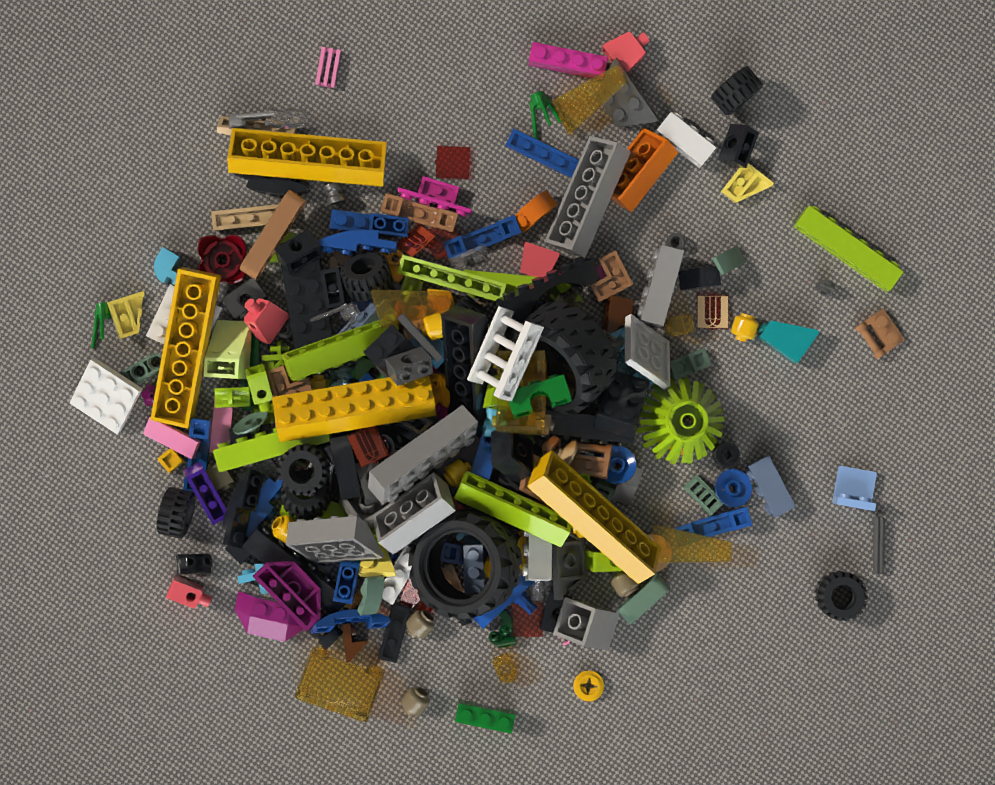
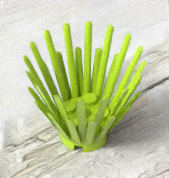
(668, 421)

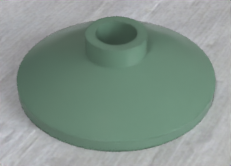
(250, 423)

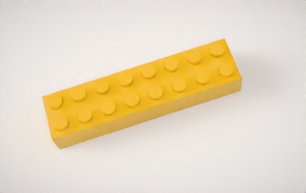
(307, 157)
(185, 347)
(351, 407)
(594, 517)

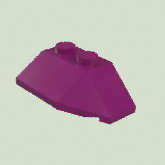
(292, 590)
(265, 617)

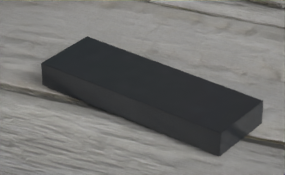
(394, 633)

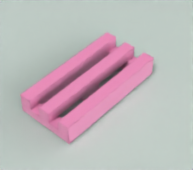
(330, 51)

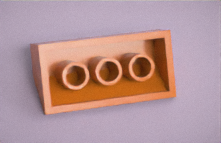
(645, 164)

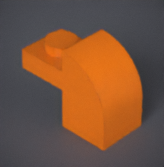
(535, 210)

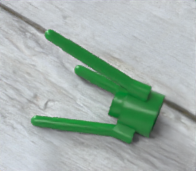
(540, 101)
(101, 313)

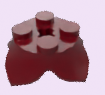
(213, 247)

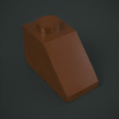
(615, 312)

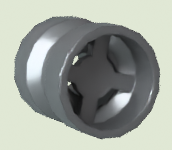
(334, 193)

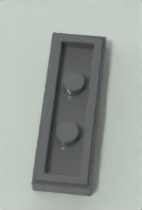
(419, 337)

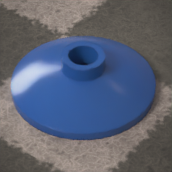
(626, 459)
(741, 488)

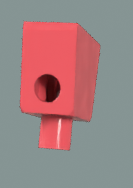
(626, 49)
(537, 260)
(264, 319)
(179, 592)

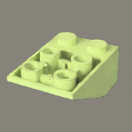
(228, 350)

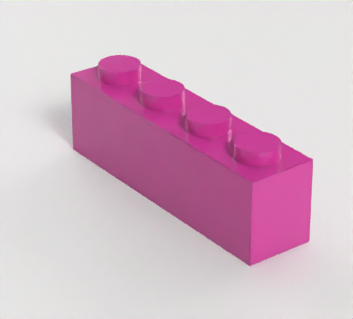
(566, 60)

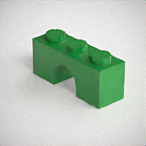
(553, 388)
(488, 718)

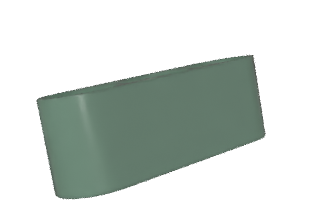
(148, 364)
(643, 599)

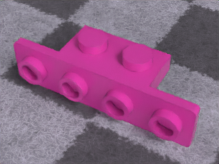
(436, 193)

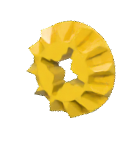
(594, 692)

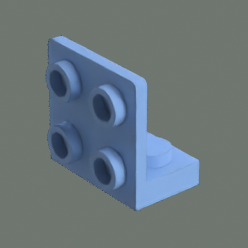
(854, 488)

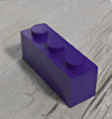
(205, 492)

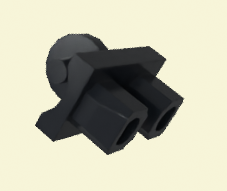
(194, 563)

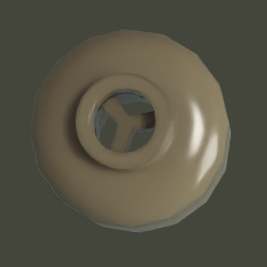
(624, 584)
(420, 624)
(415, 701)

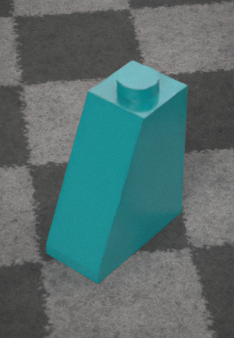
(787, 339)

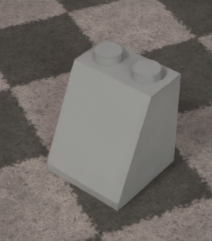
(586, 624)

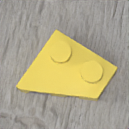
(745, 184)
(127, 314)
(377, 567)

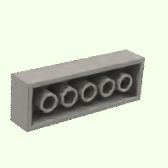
(587, 196)
(422, 455)

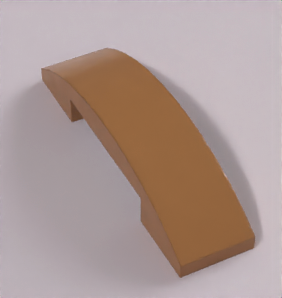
(419, 213)

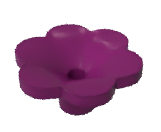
(150, 389)

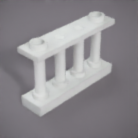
(519, 358)

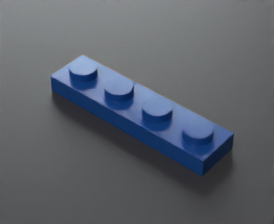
(542, 153)

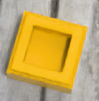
(170, 460)

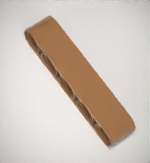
(273, 234)

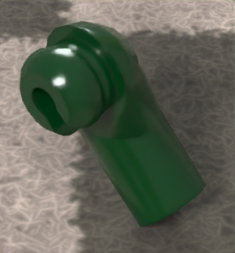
(507, 625)
(501, 641)

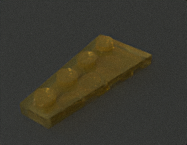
(584, 100)
(413, 304)
(689, 547)

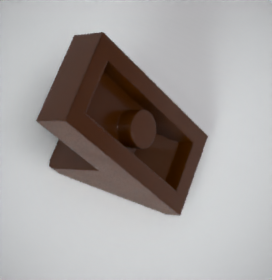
(352, 646)

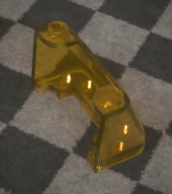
(531, 424)
(339, 685)

